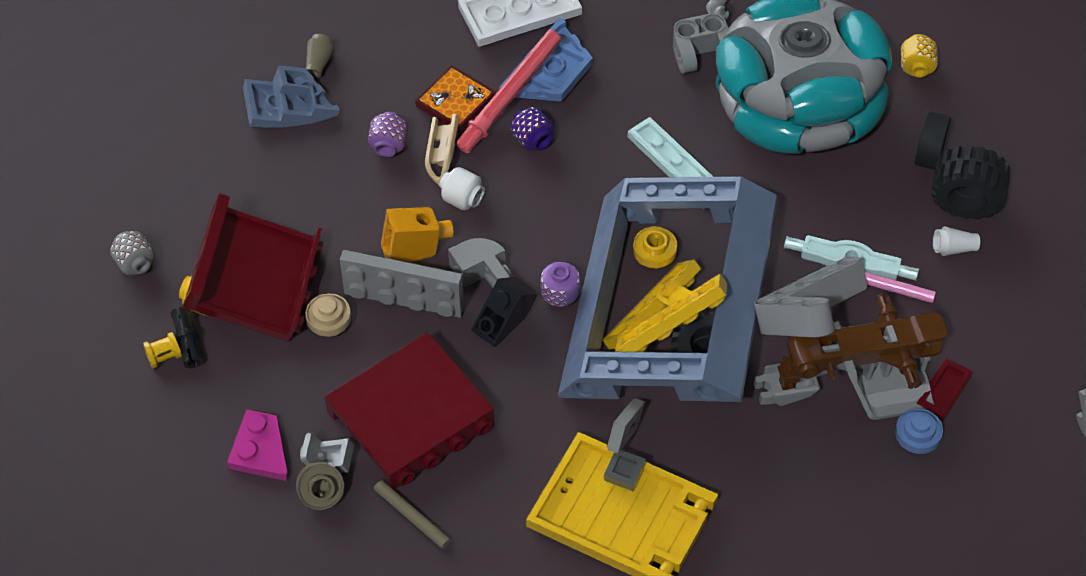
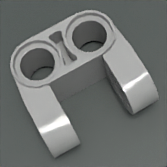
(695, 37)

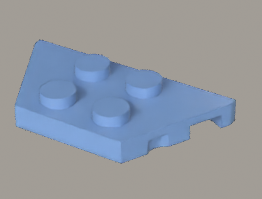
(560, 70)

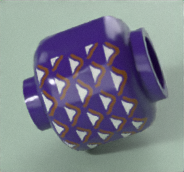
(532, 129)

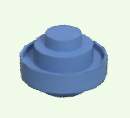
(919, 431)

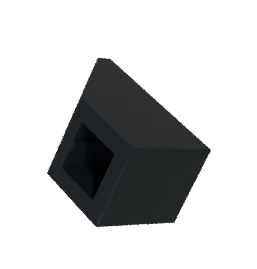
(504, 309)

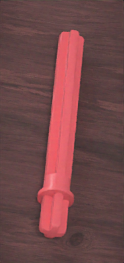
(482, 123)

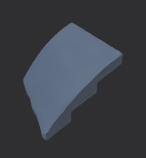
(287, 101)

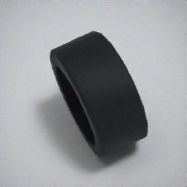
(932, 139)

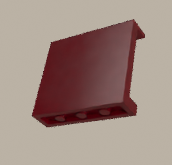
(253, 272)
(411, 410)

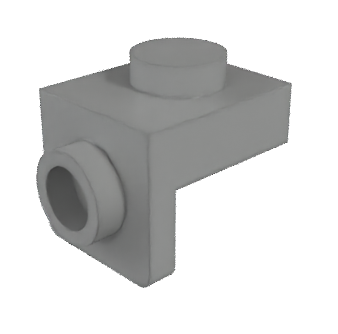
(333, 452)

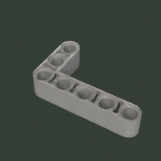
(806, 304)

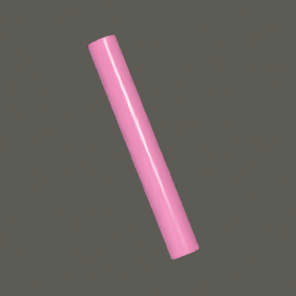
(900, 287)

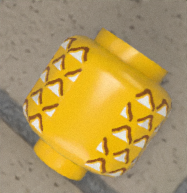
(919, 54)

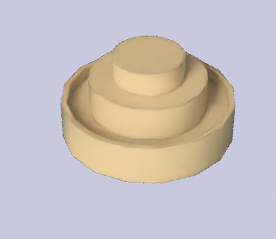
(328, 315)

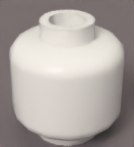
(462, 188)

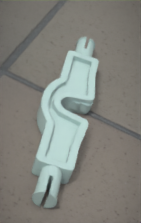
(828, 252)

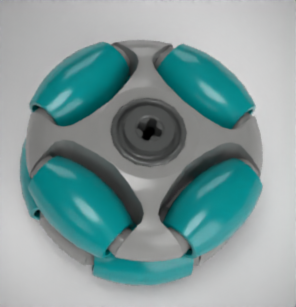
(803, 74)

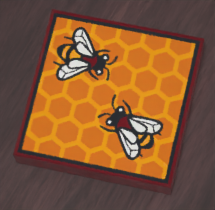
(455, 94)

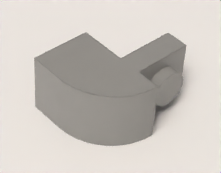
(478, 260)

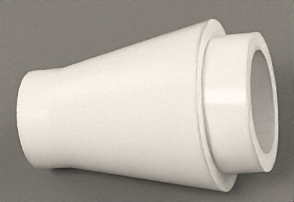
(954, 241)

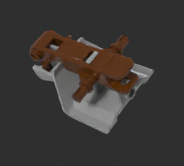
(881, 358)

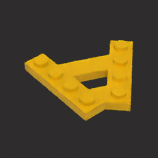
(666, 308)

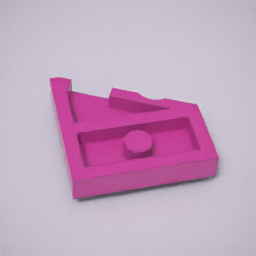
(259, 447)

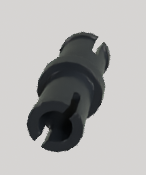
(186, 337)

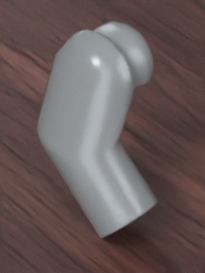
(717, 7)

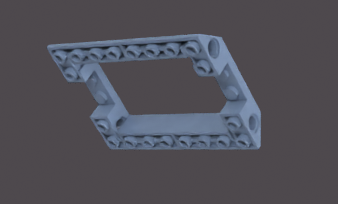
(695, 376)

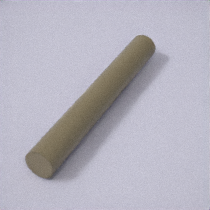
(412, 514)

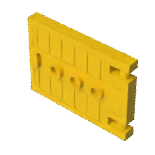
(617, 523)

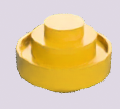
(655, 247)

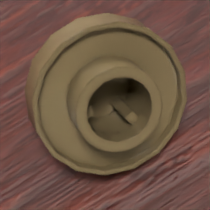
(319, 485)

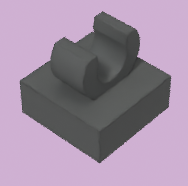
(625, 470)

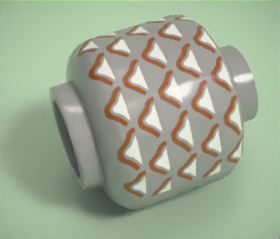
(132, 252)

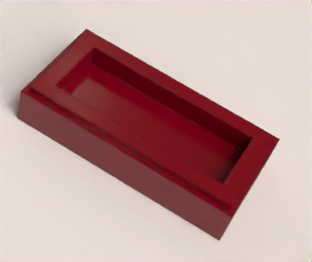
(945, 388)

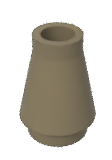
(318, 53)

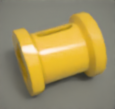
(162, 350)

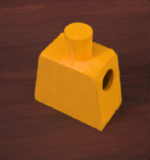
(413, 233)

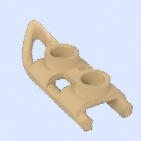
(444, 154)

